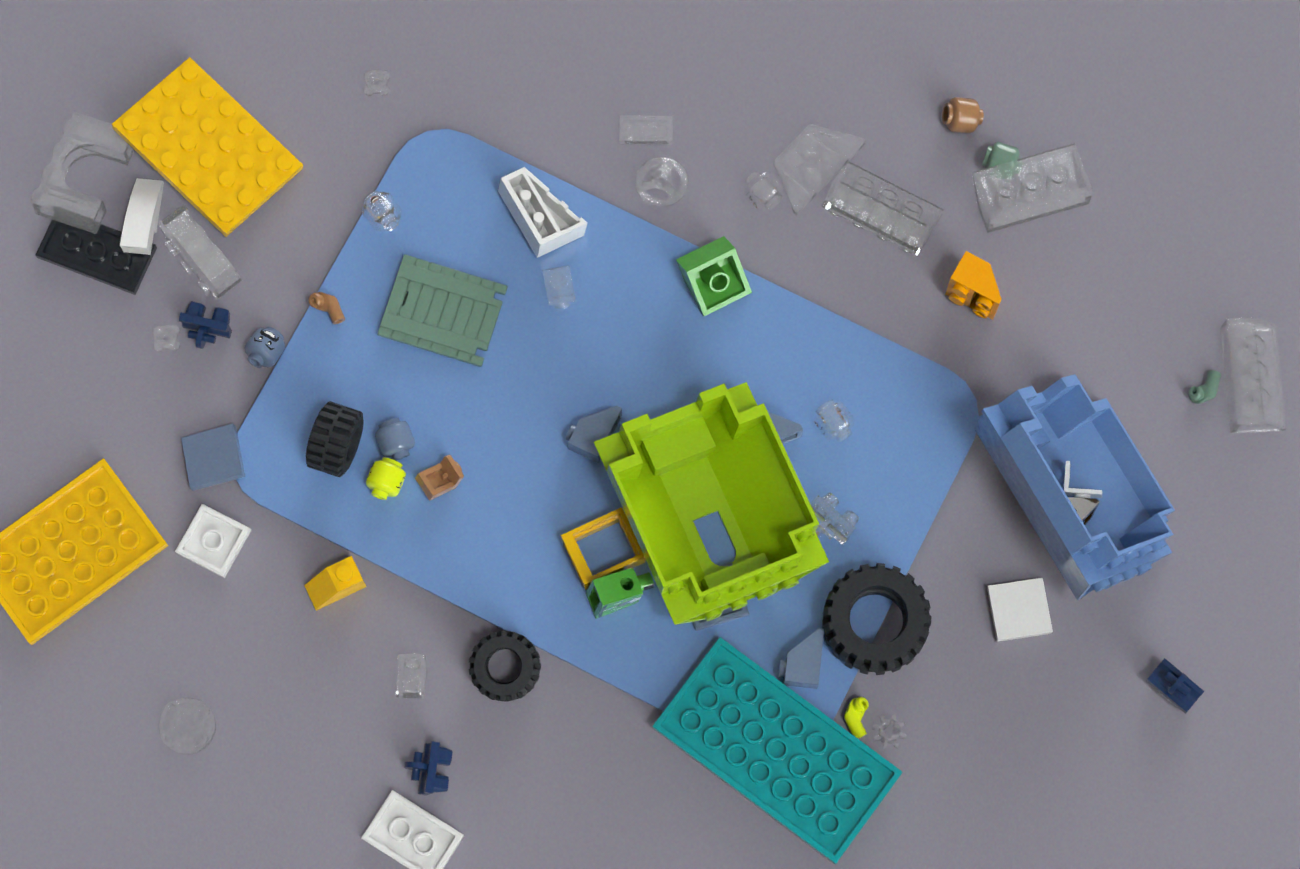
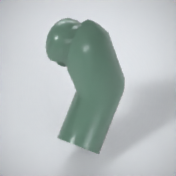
(1206, 391)

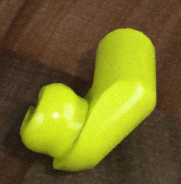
(854, 716)

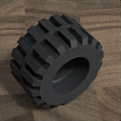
(334, 439)
(480, 660)

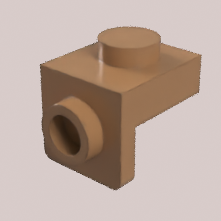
(440, 478)

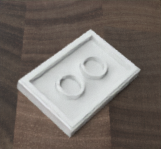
(412, 835)

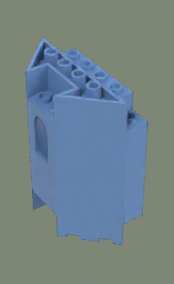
(1031, 441)

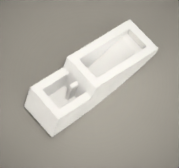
(142, 216)

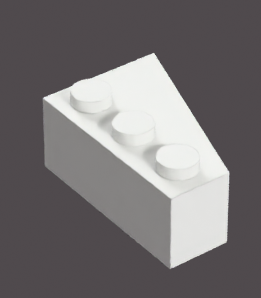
(539, 213)

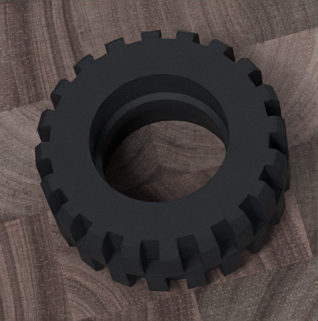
(887, 583)

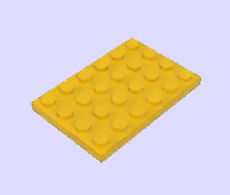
(207, 146)
(72, 550)

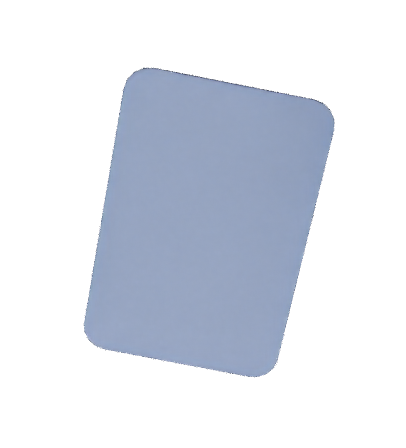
(624, 344)

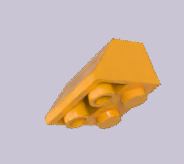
(974, 286)

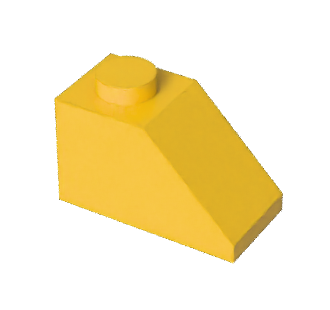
(335, 583)

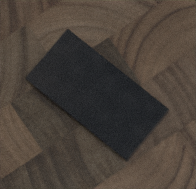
(94, 255)

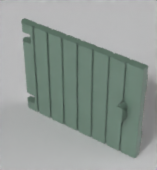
(442, 310)

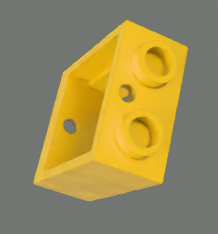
(570, 543)

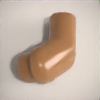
(329, 304)

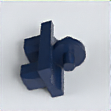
(194, 320)
(1175, 685)
(432, 756)

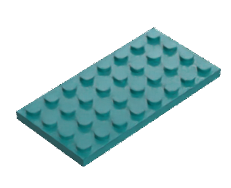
(777, 750)

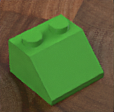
(714, 275)

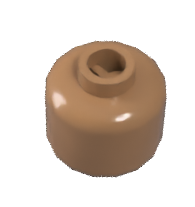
(962, 115)

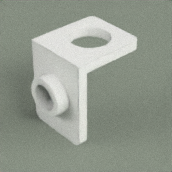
(1078, 493)

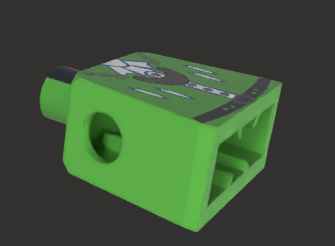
(608, 595)

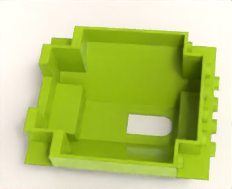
(705, 461)

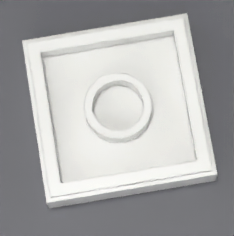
(213, 540)
(1019, 609)

